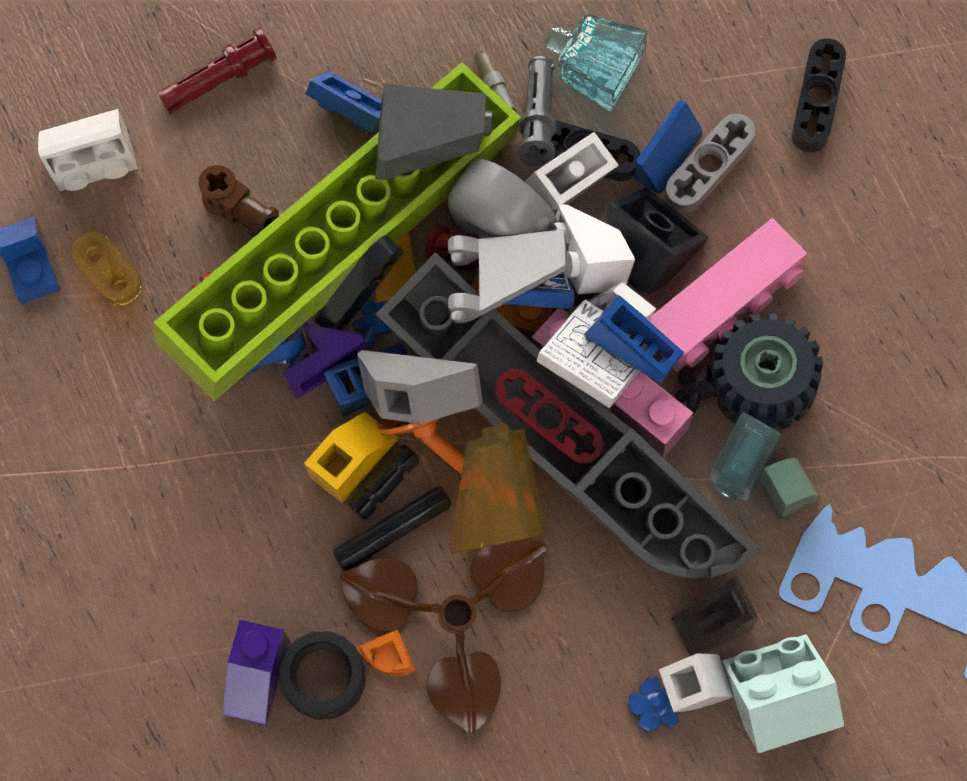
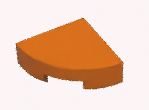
(387, 655)

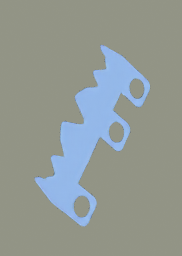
(884, 574)

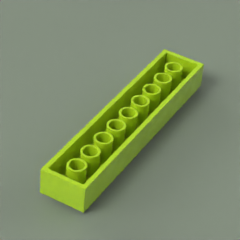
(308, 253)

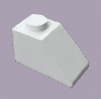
(572, 172)

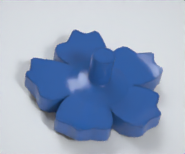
(653, 706)

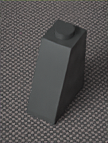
(427, 127)

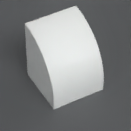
(696, 682)

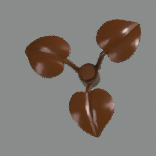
(461, 686)

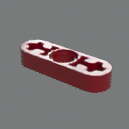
(568, 445)

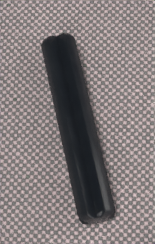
(392, 528)

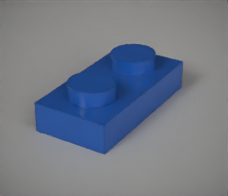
(347, 99)

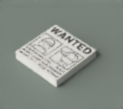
(585, 362)

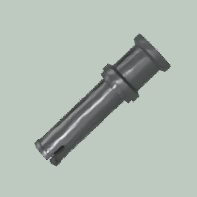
(537, 123)

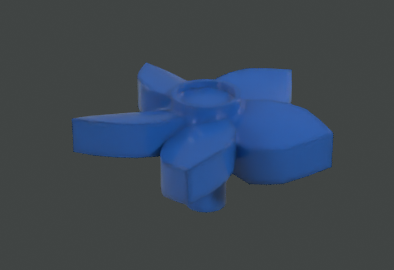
(370, 322)

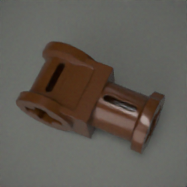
(235, 202)

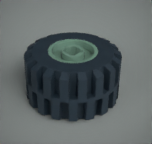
(764, 389)

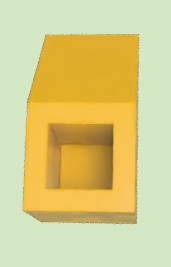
(348, 456)

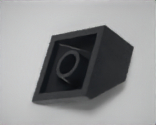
(656, 237)

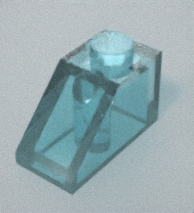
(744, 457)

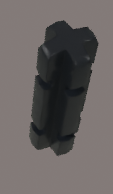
(384, 482)

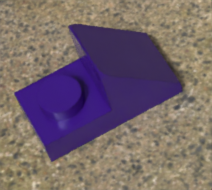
(331, 349)

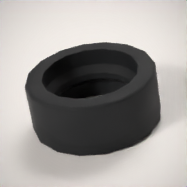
(298, 651)

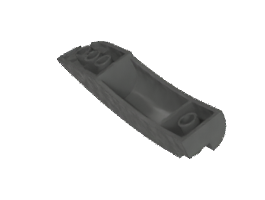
(625, 488)

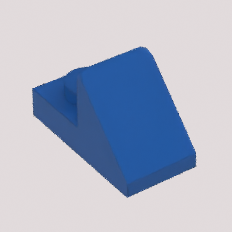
(27, 260)

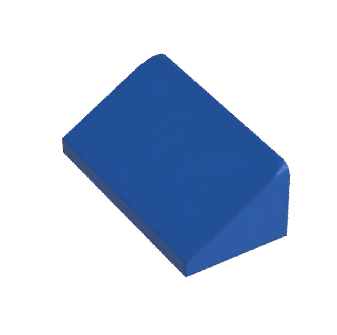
(668, 148)

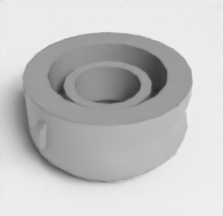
(497, 203)

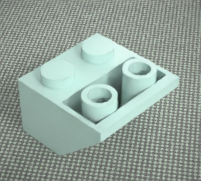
(783, 693)

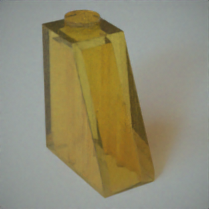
(496, 492)

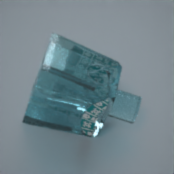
(598, 57)

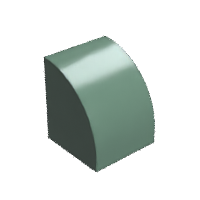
(788, 487)

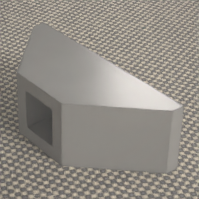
(418, 387)

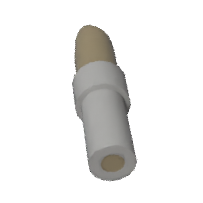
(493, 78)

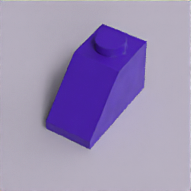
(253, 671)

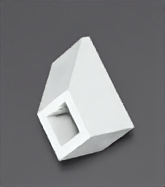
(594, 251)

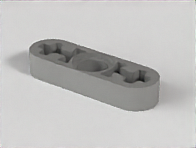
(711, 145)

